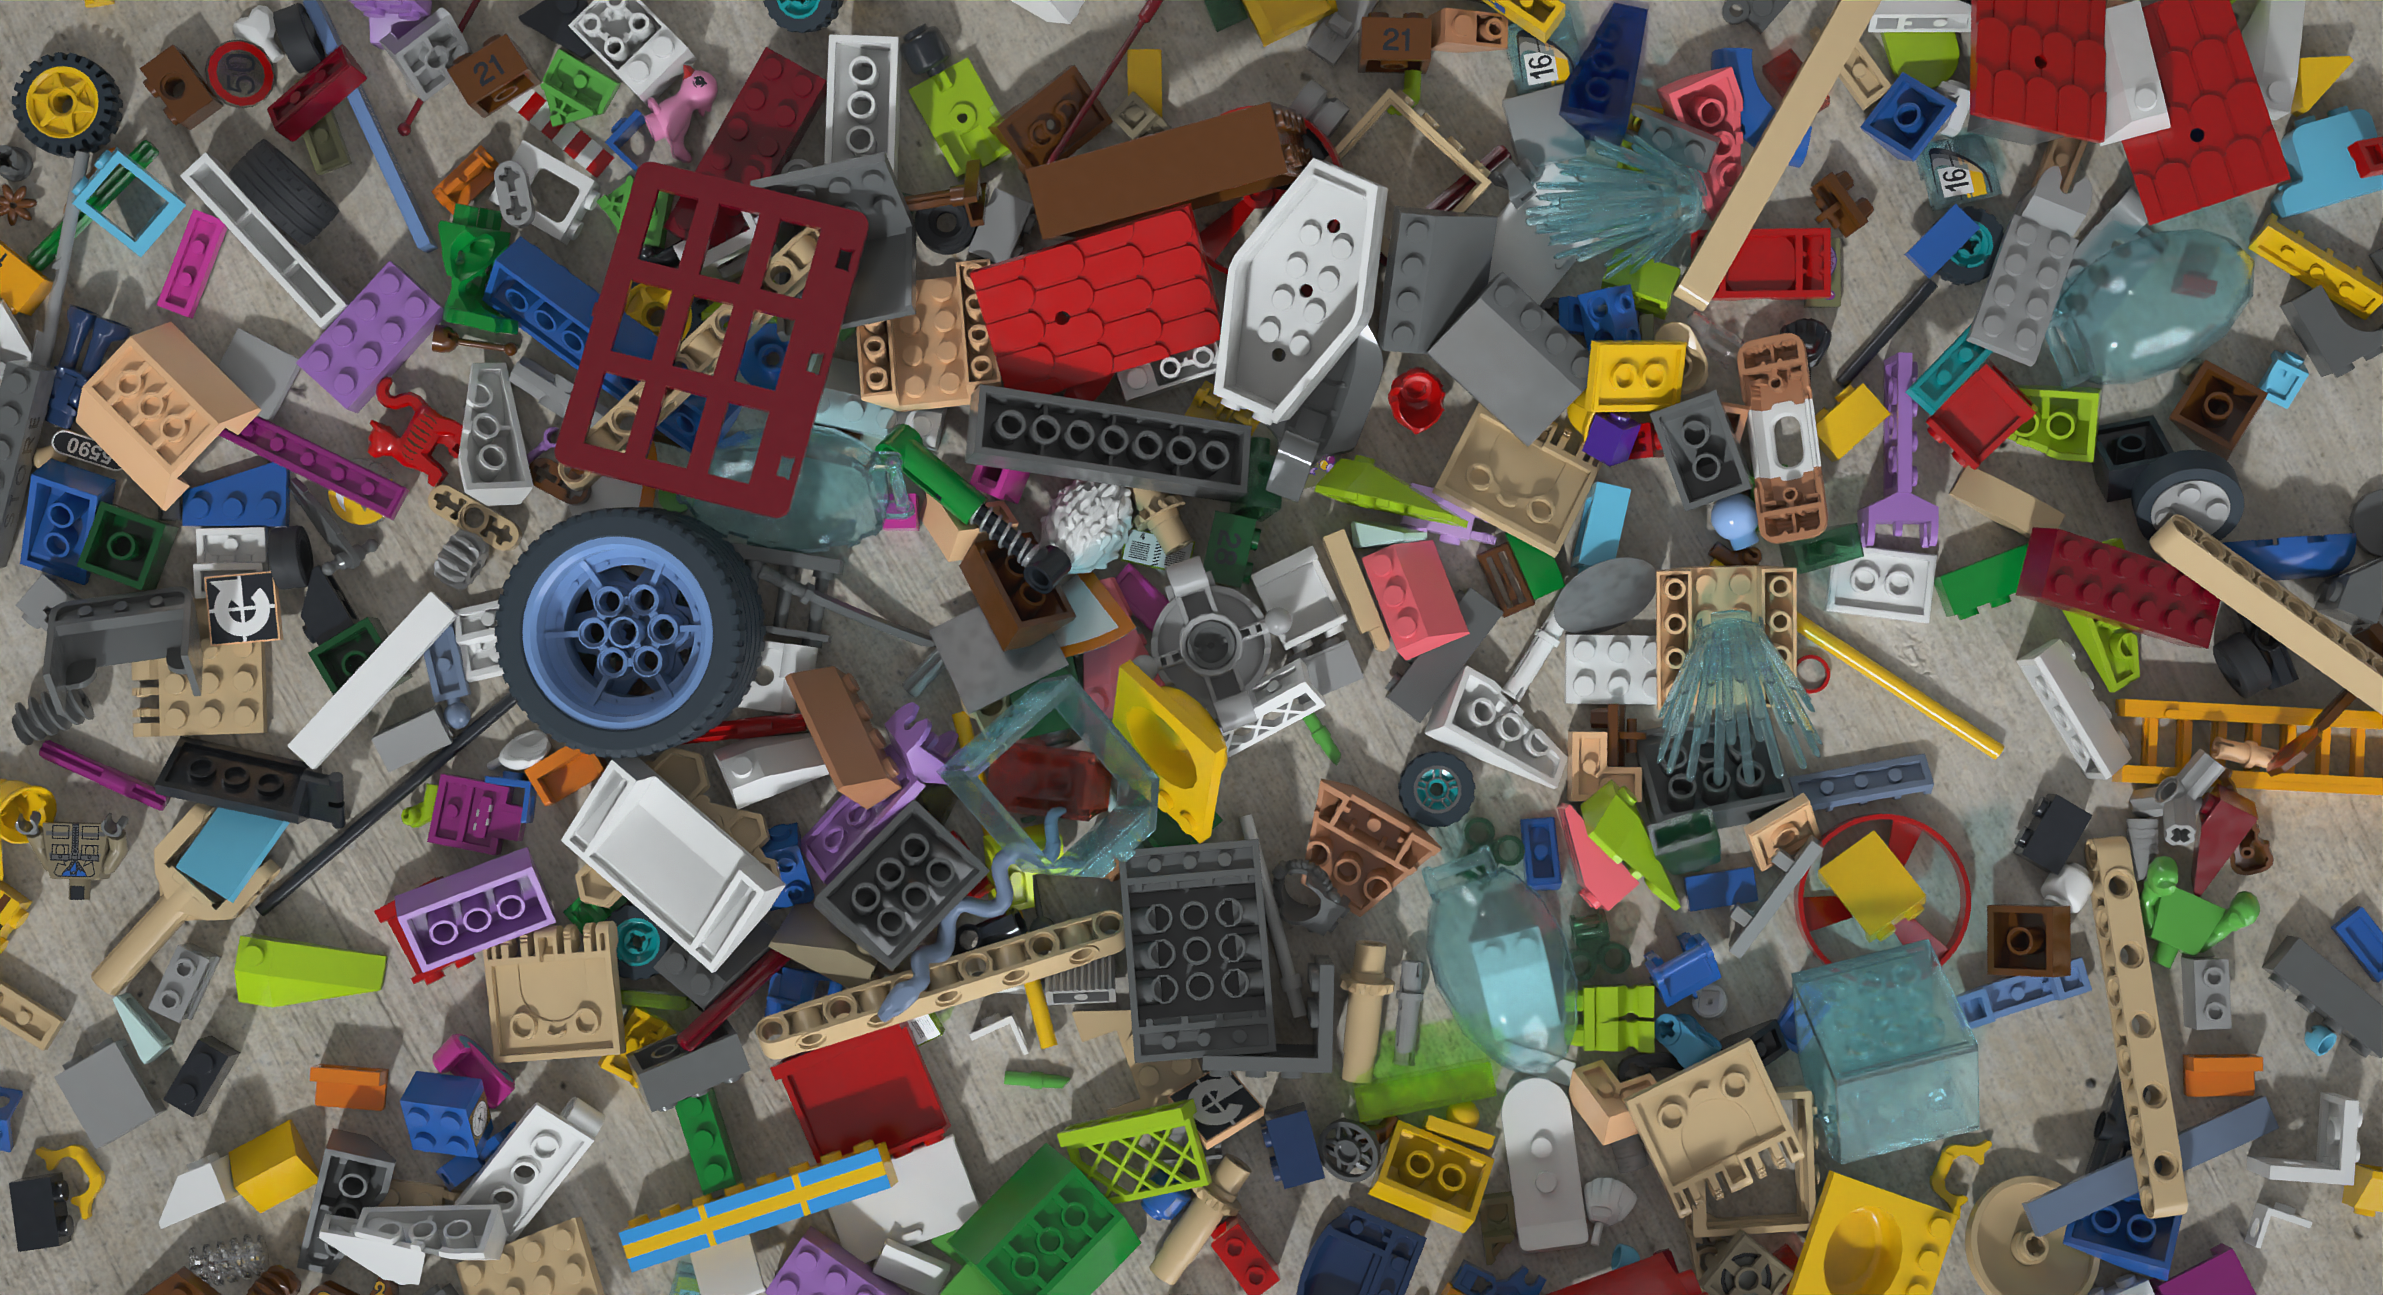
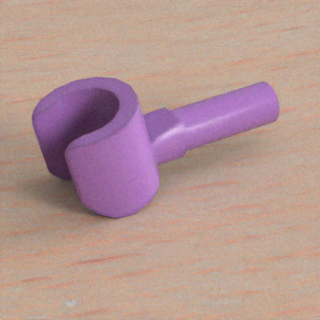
(544, 445)

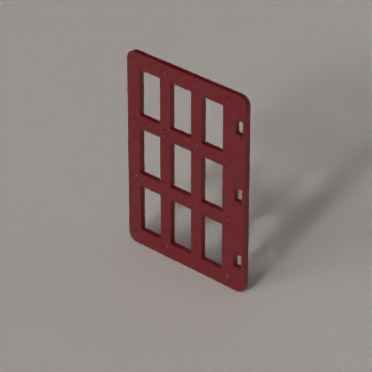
(798, 391)

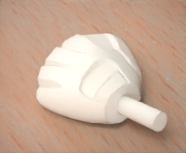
(523, 751)
(1607, 1203)

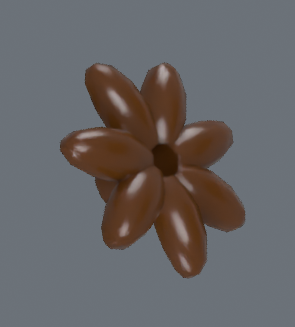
(18, 207)

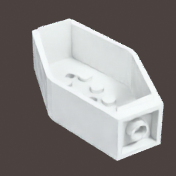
(1265, 298)

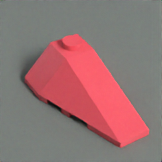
(1714, 105)
(1103, 664)

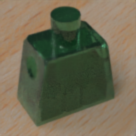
(1257, 501)
(1686, 842)

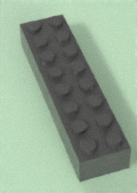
(1108, 444)

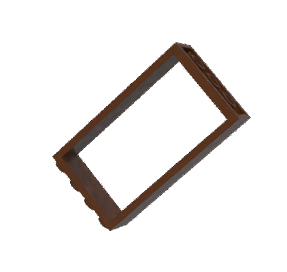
(1168, 169)

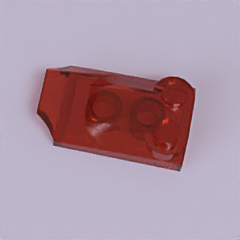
(1039, 778)

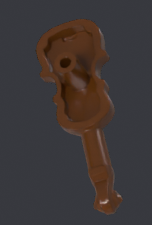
(2253, 852)

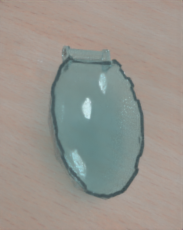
(2150, 306)
(836, 500)
(1501, 964)

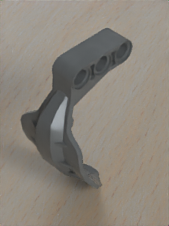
(1328, 419)

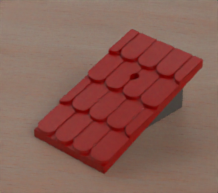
(2038, 70)
(2209, 88)
(1099, 303)

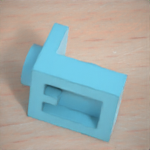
(2284, 378)

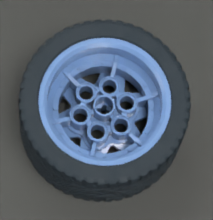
(543, 634)

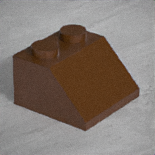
(2217, 409)

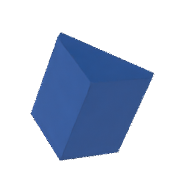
(1907, 118)

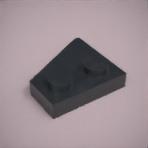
(552, 21)

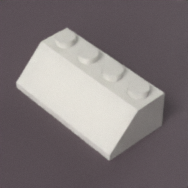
(863, 98)
(844, 409)
(2075, 710)

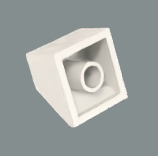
(199, 1189)

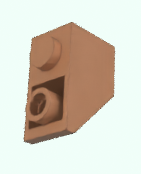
(1468, 31)

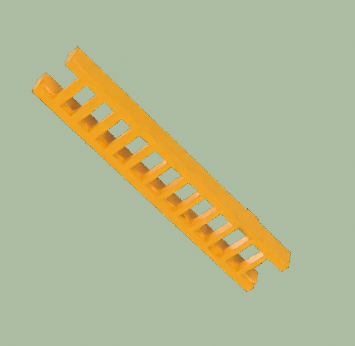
(2253, 717)

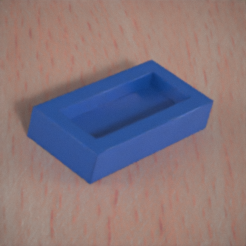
(1942, 241)
(1720, 888)
(2363, 941)

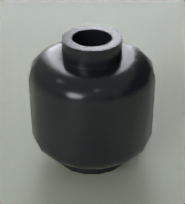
(925, 50)

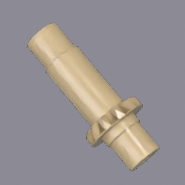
(1162, 517)
(1364, 1009)
(1201, 1219)

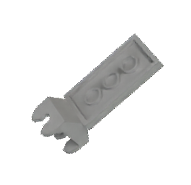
(2030, 269)

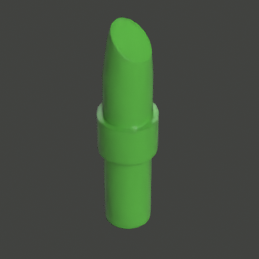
(1322, 737)
(1035, 1079)

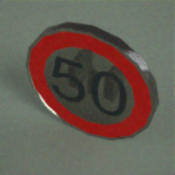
(239, 74)

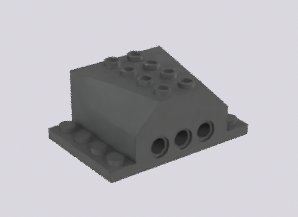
(1197, 951)

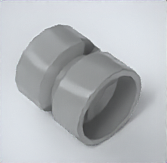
(1320, 110)

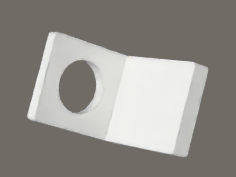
(995, 1022)
(2263, 1213)

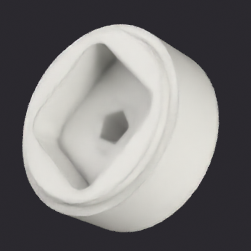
(1711, 1002)

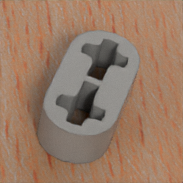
(506, 195)

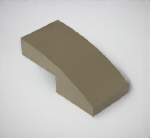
(1138, 118)

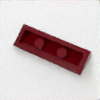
(316, 94)

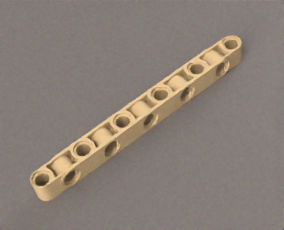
(700, 352)
(951, 984)
(2142, 1053)

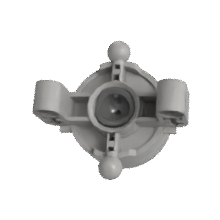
(1212, 643)

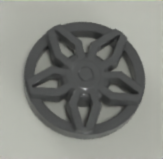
(1349, 1150)

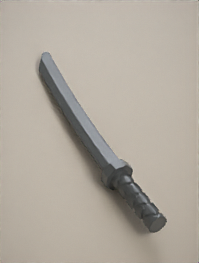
(808, 593)

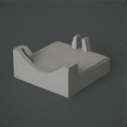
(427, 53)

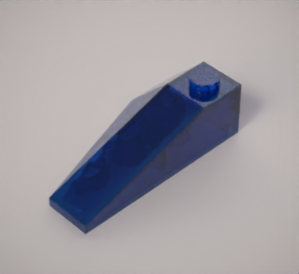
(1603, 83)

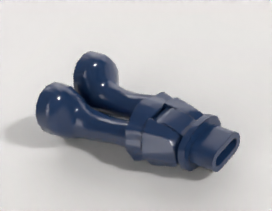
(68, 379)

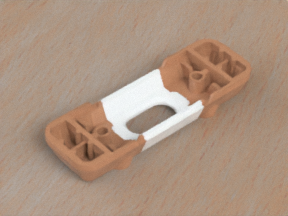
(1777, 386)

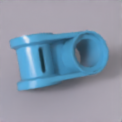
(1685, 1038)

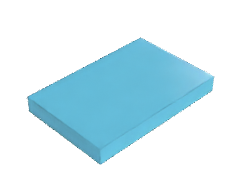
(230, 850)

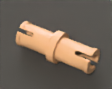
(2246, 753)

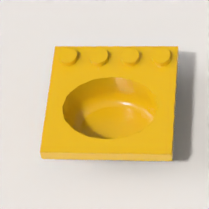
(1177, 743)
(1871, 1243)

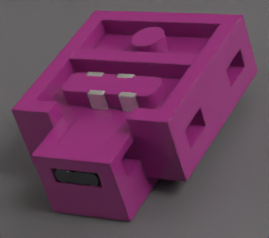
(475, 815)

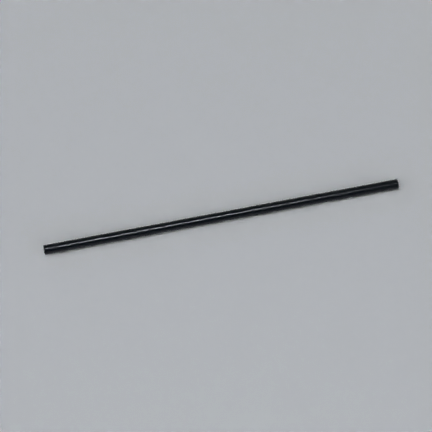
(387, 803)

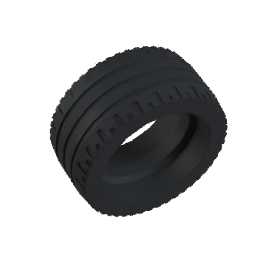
(283, 192)

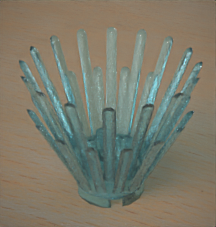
(1732, 657)

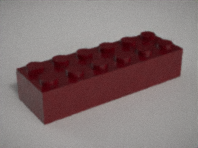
(755, 137)
(2117, 588)

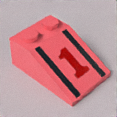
(1601, 878)

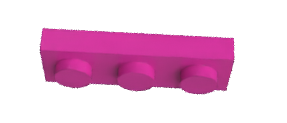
(192, 264)

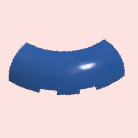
(1756, 109)
(2299, 555)

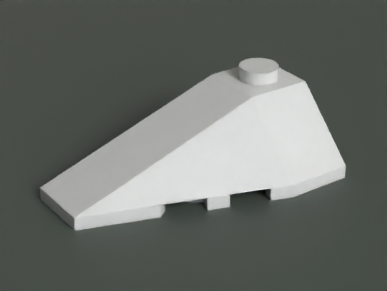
(2274, 51)
(2131, 77)
(768, 766)

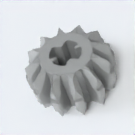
(461, 559)

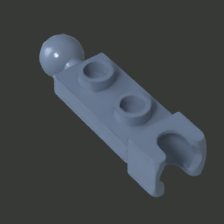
(448, 677)

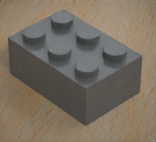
(671, 1074)

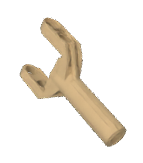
(179, 901)

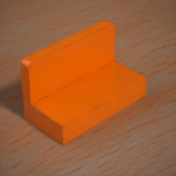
(2220, 1074)
(350, 1086)

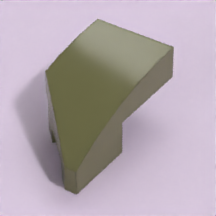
(1497, 1223)

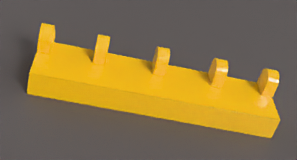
(2317, 267)

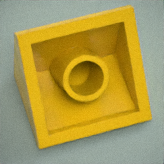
(272, 1167)

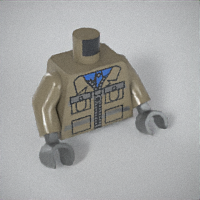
(77, 849)

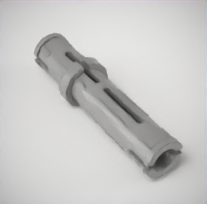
(1409, 1000)

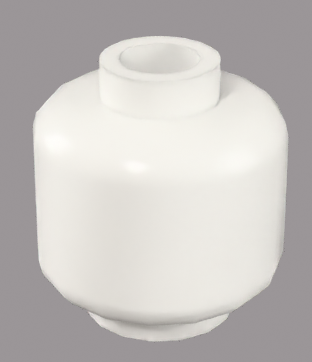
(2068, 888)

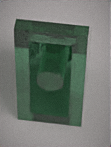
(1830, 548)

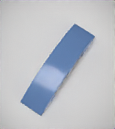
(2020, 993)

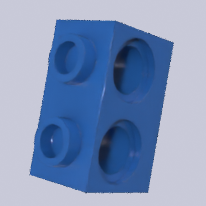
(1609, 315)

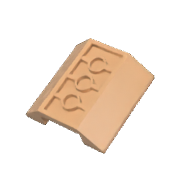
(929, 355)
(160, 408)
(1699, 591)

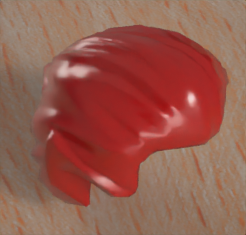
(1417, 399)

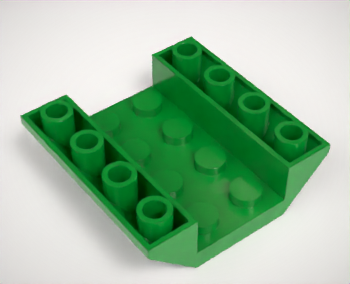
(1046, 1232)

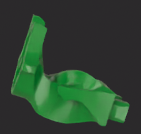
(466, 255)

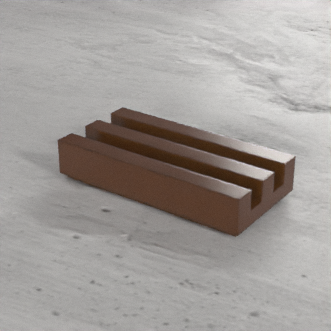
(1493, 552)

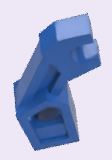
(463, 1167)
(1514, 1285)

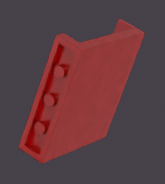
(865, 1092)

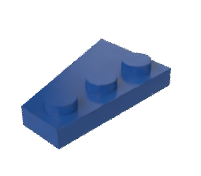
(241, 500)

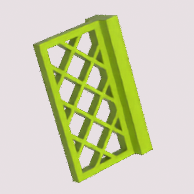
(1133, 1124)

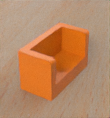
(564, 774)

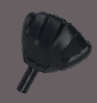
(1815, 337)

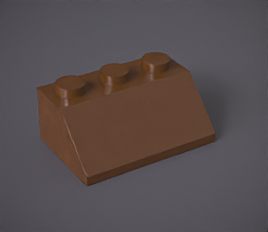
(1012, 608)

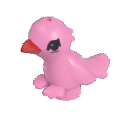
(673, 115)

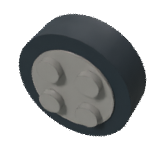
(2191, 485)

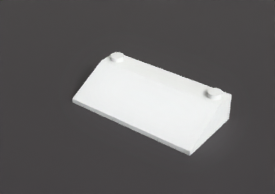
(672, 861)

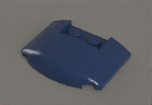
(1361, 1257)

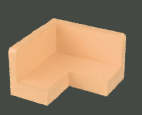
(952, 534)
(1589, 771)
(1600, 1100)

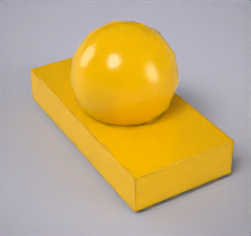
(1460, 1125)

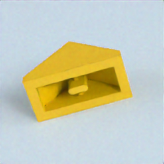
(2315, 78)

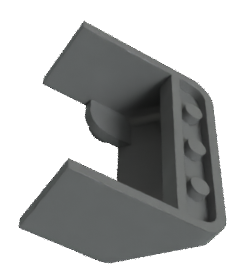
(121, 631)

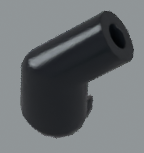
(666, 257)

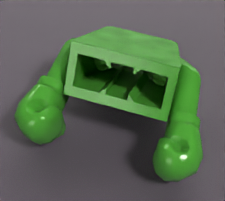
(2184, 920)

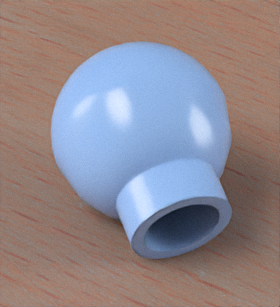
(1736, 520)

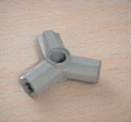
(2178, 798)

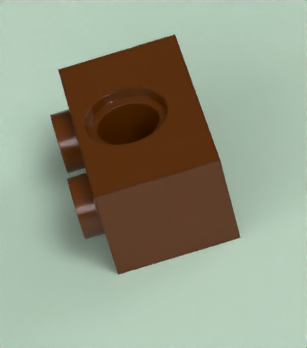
(165, 73)

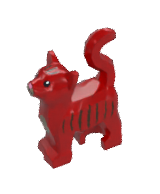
(421, 437)

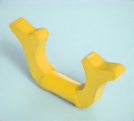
(87, 1163)
(1944, 1163)

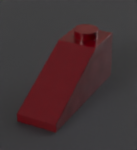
(2220, 829)

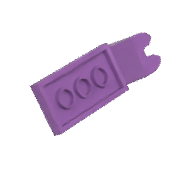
(392, 16)
(1899, 475)
(849, 826)

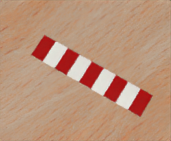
(566, 136)

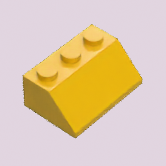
(1431, 1177)

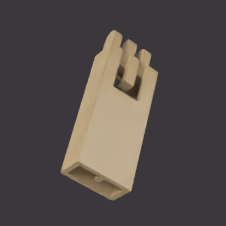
(1355, 588)

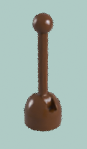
(446, 340)

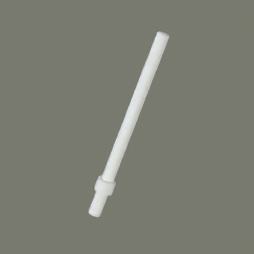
(1290, 980)

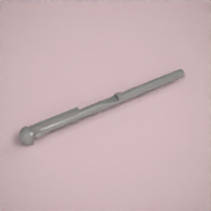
(45, 341)

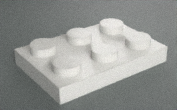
(1610, 669)

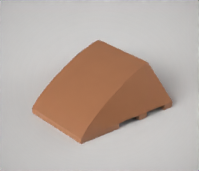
(1364, 844)

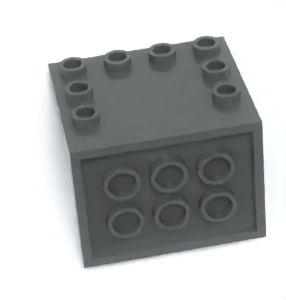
(887, 266)
(1292, 1058)

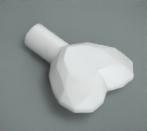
(260, 30)

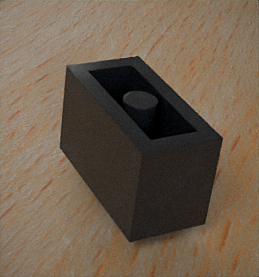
(2051, 833)
(201, 1076)
(41, 1211)

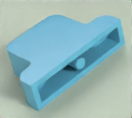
(2321, 163)

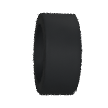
(298, 37)

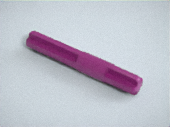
(102, 774)

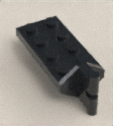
(251, 783)

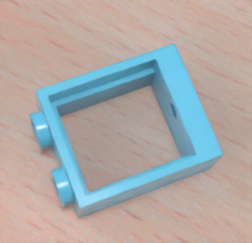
(154, 227)
(1600, 525)

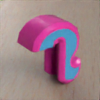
(468, 1059)

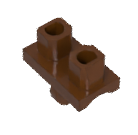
(1838, 205)
(1614, 720)

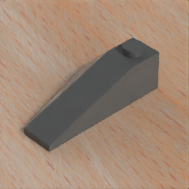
(351, 1177)

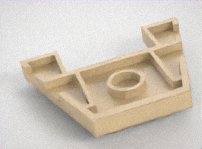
(1152, 1079)

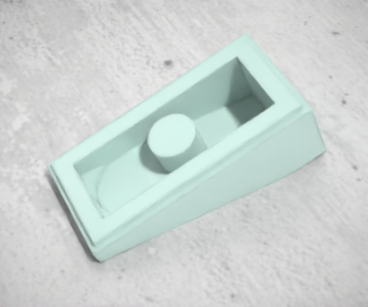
(1378, 534)
(144, 1032)

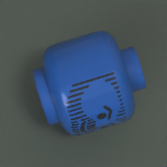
(1166, 1205)

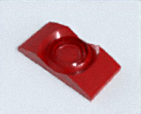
(1777, 265)

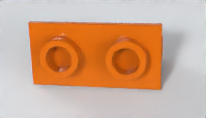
(466, 180)

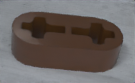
(555, 488)

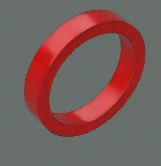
(1826, 668)

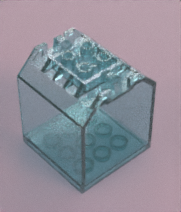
(1112, 836)
(1885, 1052)

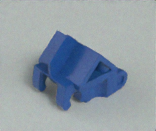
(1685, 972)
(794, 988)

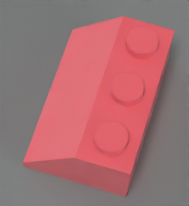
(1415, 597)

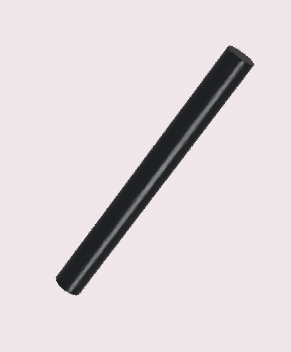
(1886, 333)

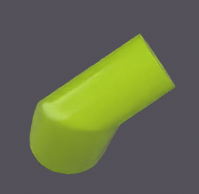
(422, 812)

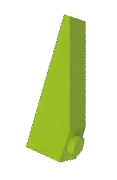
(2063, 423)
(1374, 488)
(2108, 646)
(1621, 833)
(293, 972)

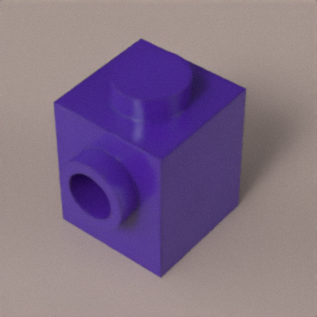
(1611, 437)

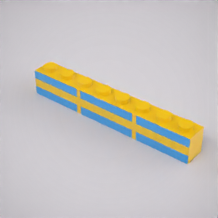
(758, 1206)

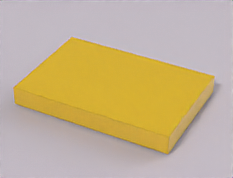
(1634, 375)

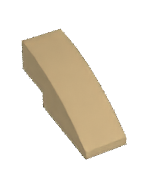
(2004, 502)

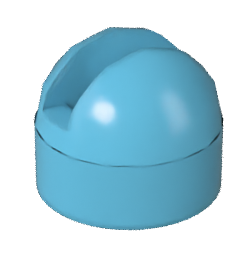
(2320, 1040)
(1623, 1256)

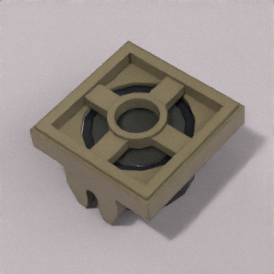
(1744, 1269)

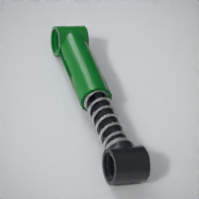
(1042, 565)

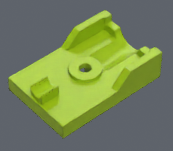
(943, 100)

